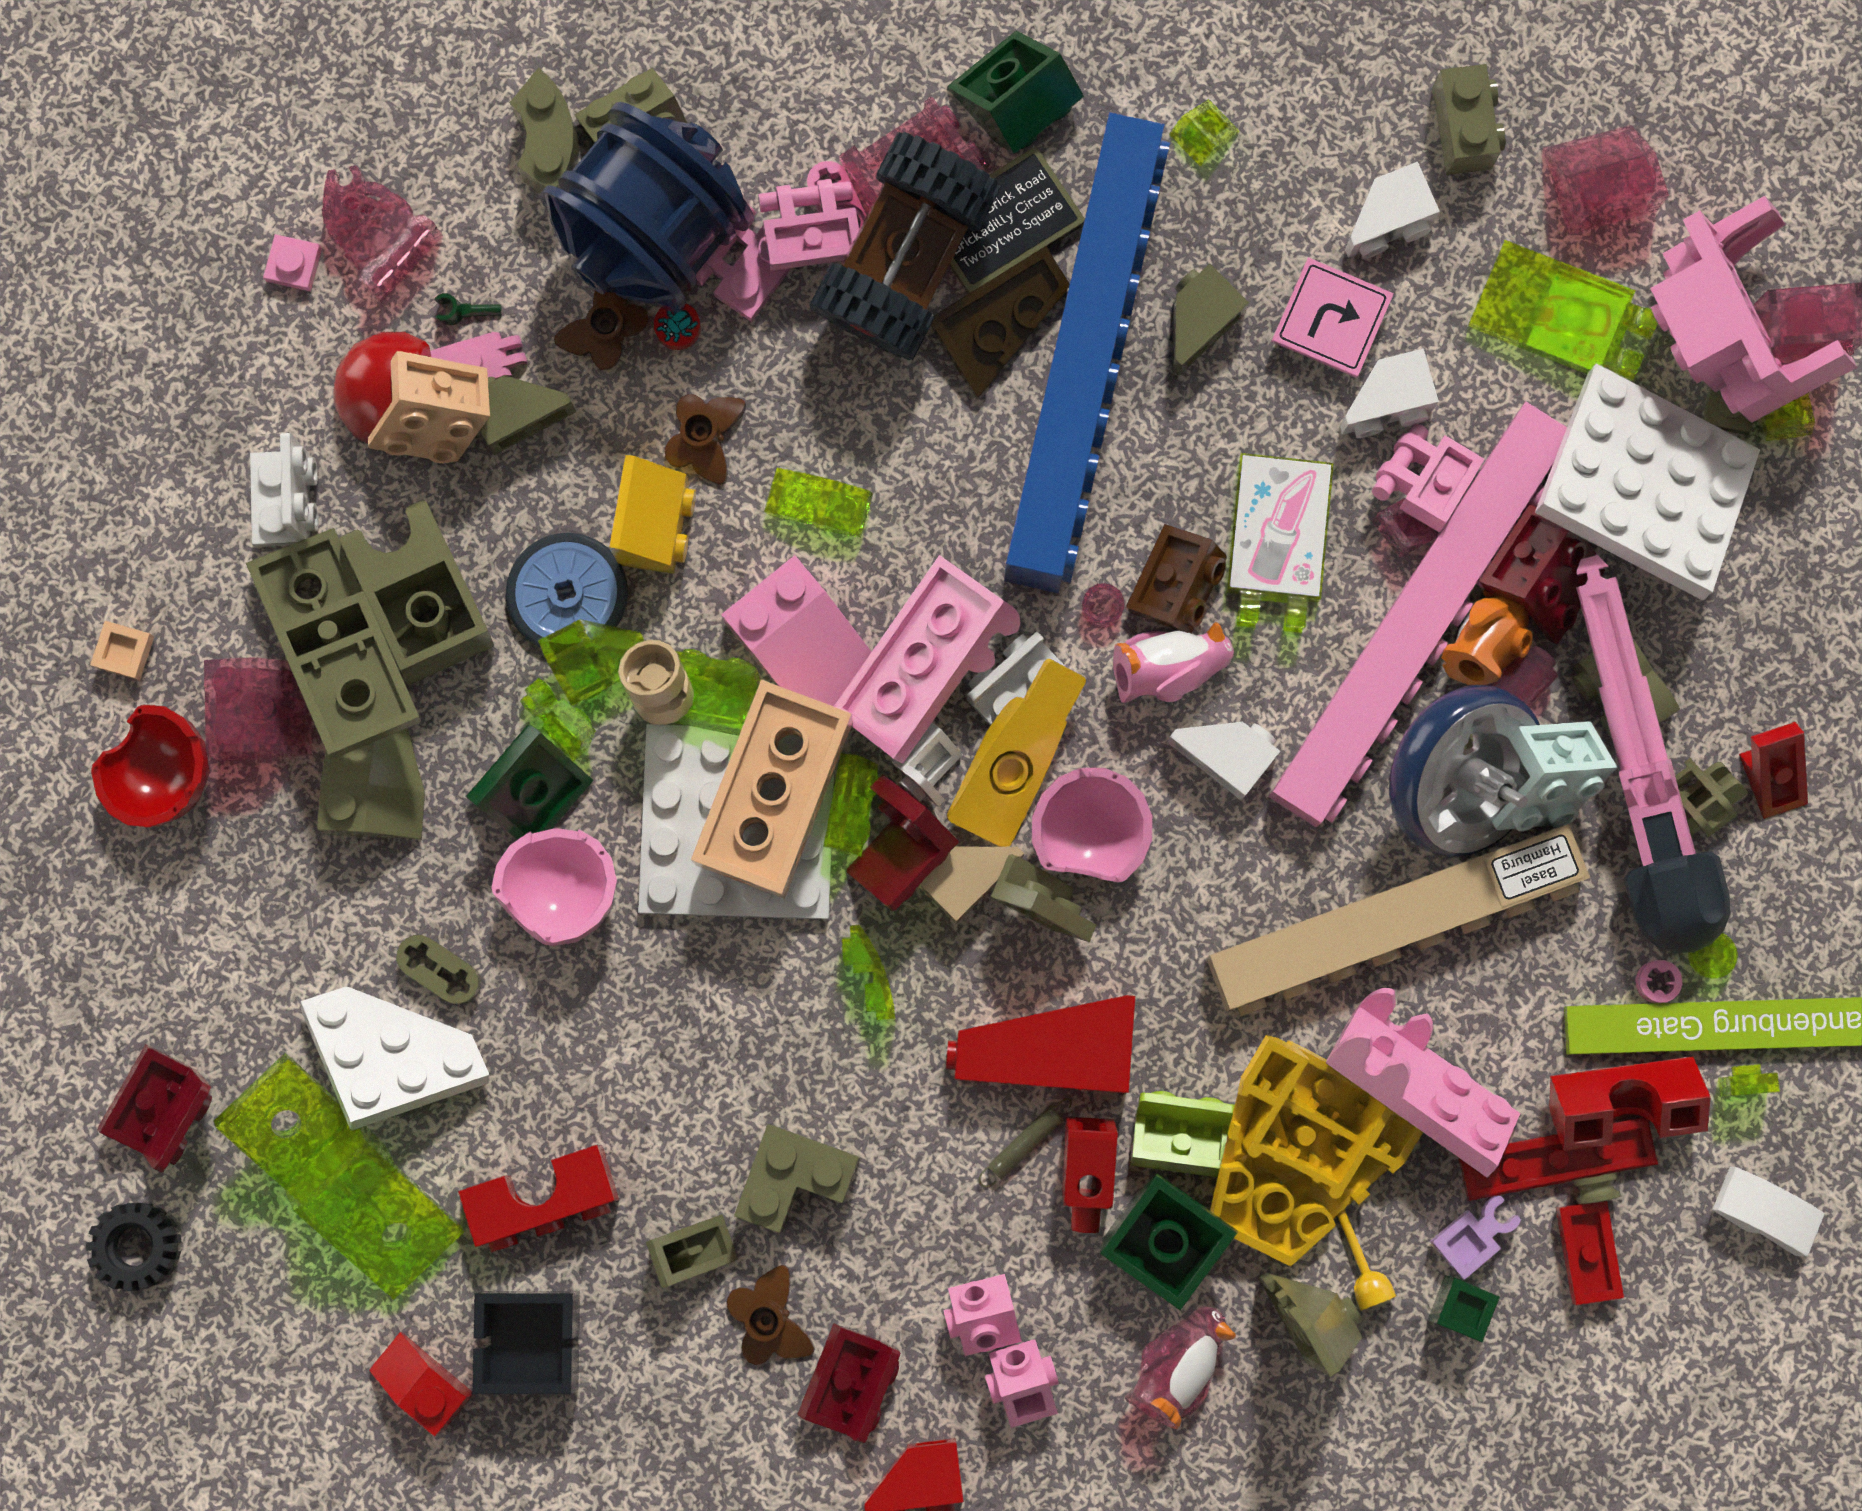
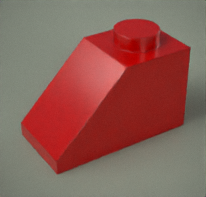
(420, 1385)

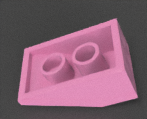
(798, 634)

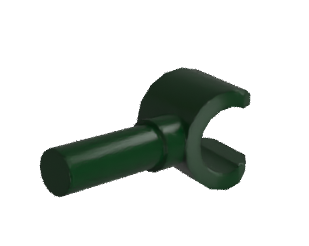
(464, 309)

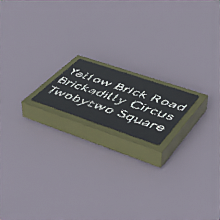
(1024, 218)

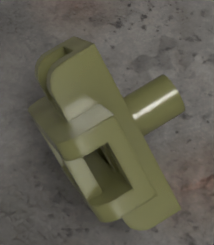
(1705, 801)

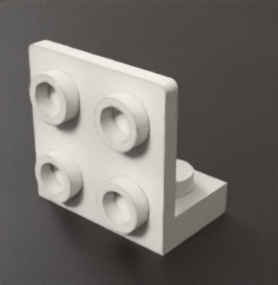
(282, 494)

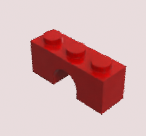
(1662, 1091)
(499, 1214)

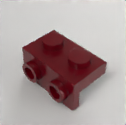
(850, 1383)

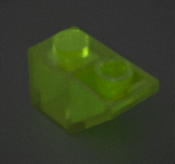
(587, 657)

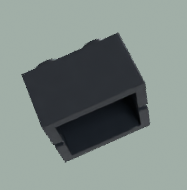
(528, 1342)

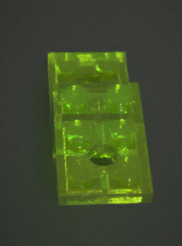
(338, 1177)

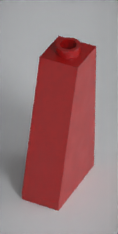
(1061, 1049)

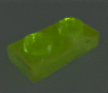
(850, 805)

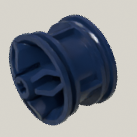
(646, 207)

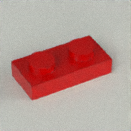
(1589, 1252)

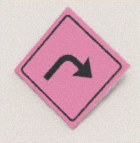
(1332, 317)

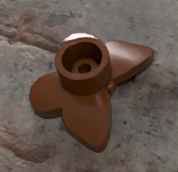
(603, 330)
(702, 433)
(768, 1320)

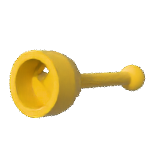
(1371, 1286)

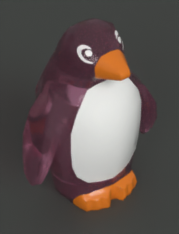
(1180, 1367)

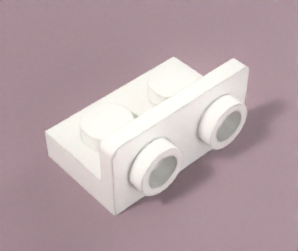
(1011, 678)

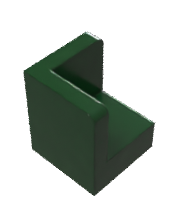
(1463, 1308)

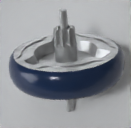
(1480, 777)

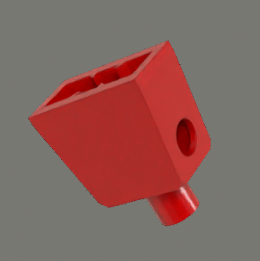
(1089, 1151)

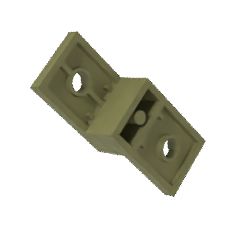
(333, 643)

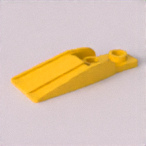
(1016, 756)

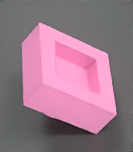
(292, 262)

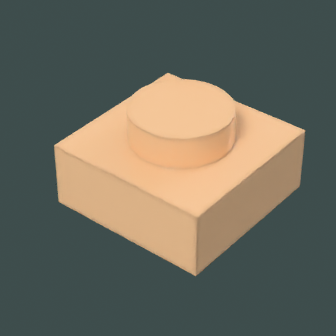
(122, 650)

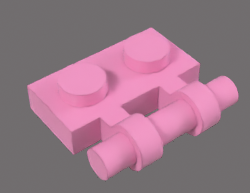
(810, 237)
(749, 281)
(1441, 483)

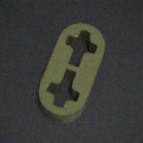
(432, 979)

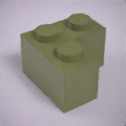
(789, 1163)

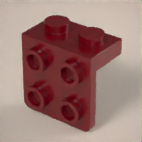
(157, 1107)

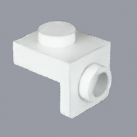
(927, 764)

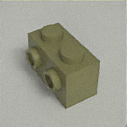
(1467, 119)

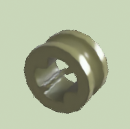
(1596, 1188)

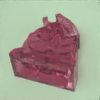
(376, 235)

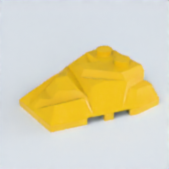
(1301, 1150)

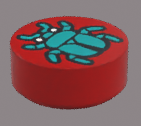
(679, 329)

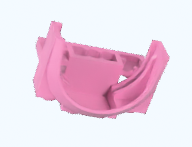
(1718, 324)

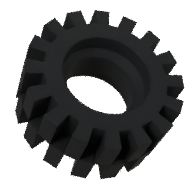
(105, 1242)

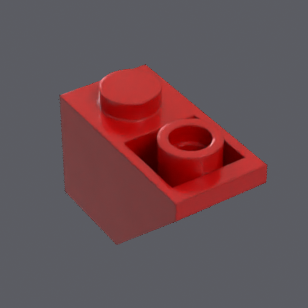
(920, 1477)

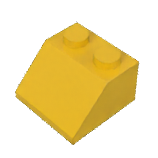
(651, 516)

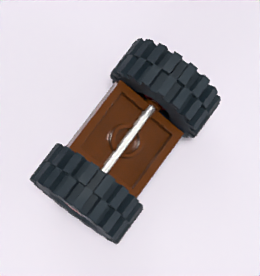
(905, 245)

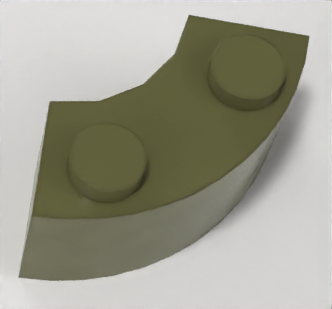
(550, 132)

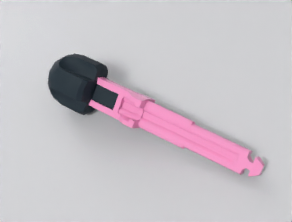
(1677, 893)

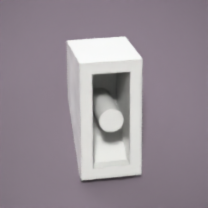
(1228, 753)

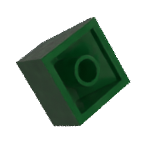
(1017, 91)
(1166, 1241)

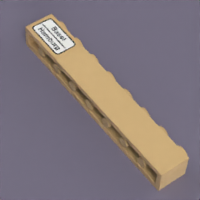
(1397, 918)

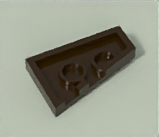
(998, 317)

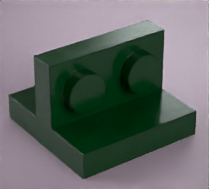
(529, 785)

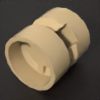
(656, 682)

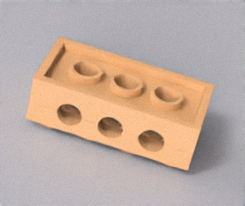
(755, 761)

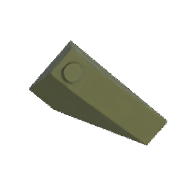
(373, 787)
(1316, 1321)

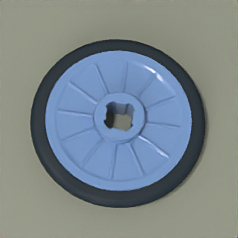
(555, 563)

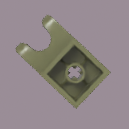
(415, 582)

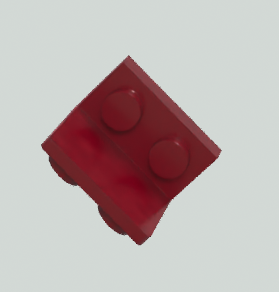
(1540, 571)
(904, 849)

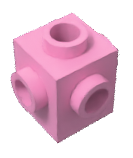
(982, 1315)
(1022, 1373)

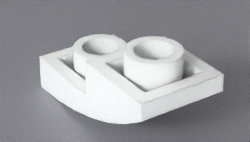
(1768, 1210)

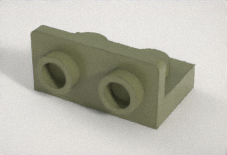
(1041, 898)

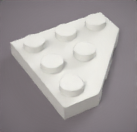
(387, 1056)

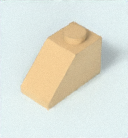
(965, 878)

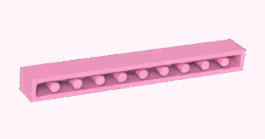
(1418, 619)

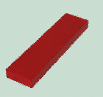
(1545, 1163)

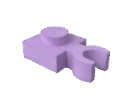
(1469, 1240)

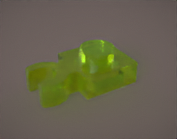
(562, 723)

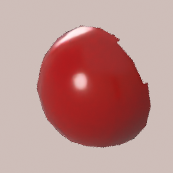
(364, 379)
(154, 770)

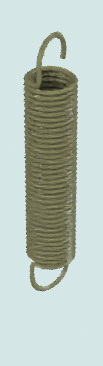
(1025, 1142)

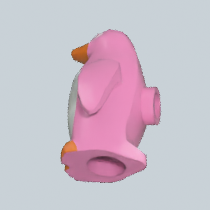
(1169, 662)

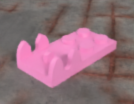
(925, 657)
(1421, 1085)

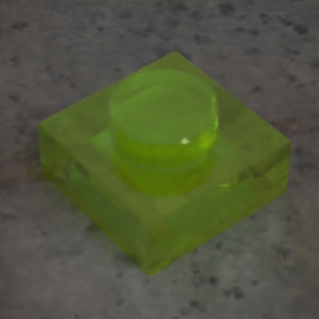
(1748, 1080)

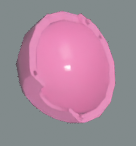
(1092, 825)
(556, 884)

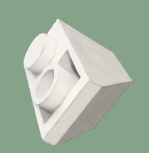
(1395, 208)
(1394, 391)

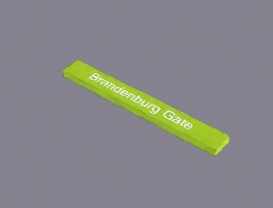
(1713, 1025)

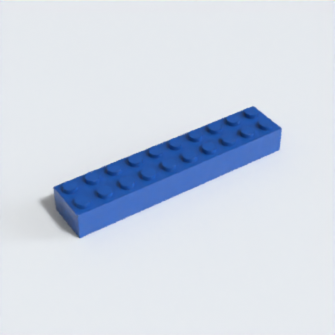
(1087, 342)

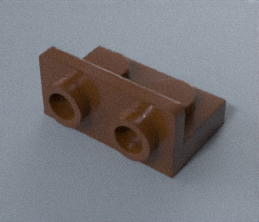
(1178, 579)

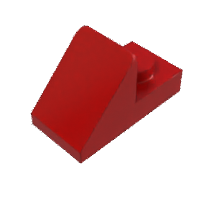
(1777, 769)

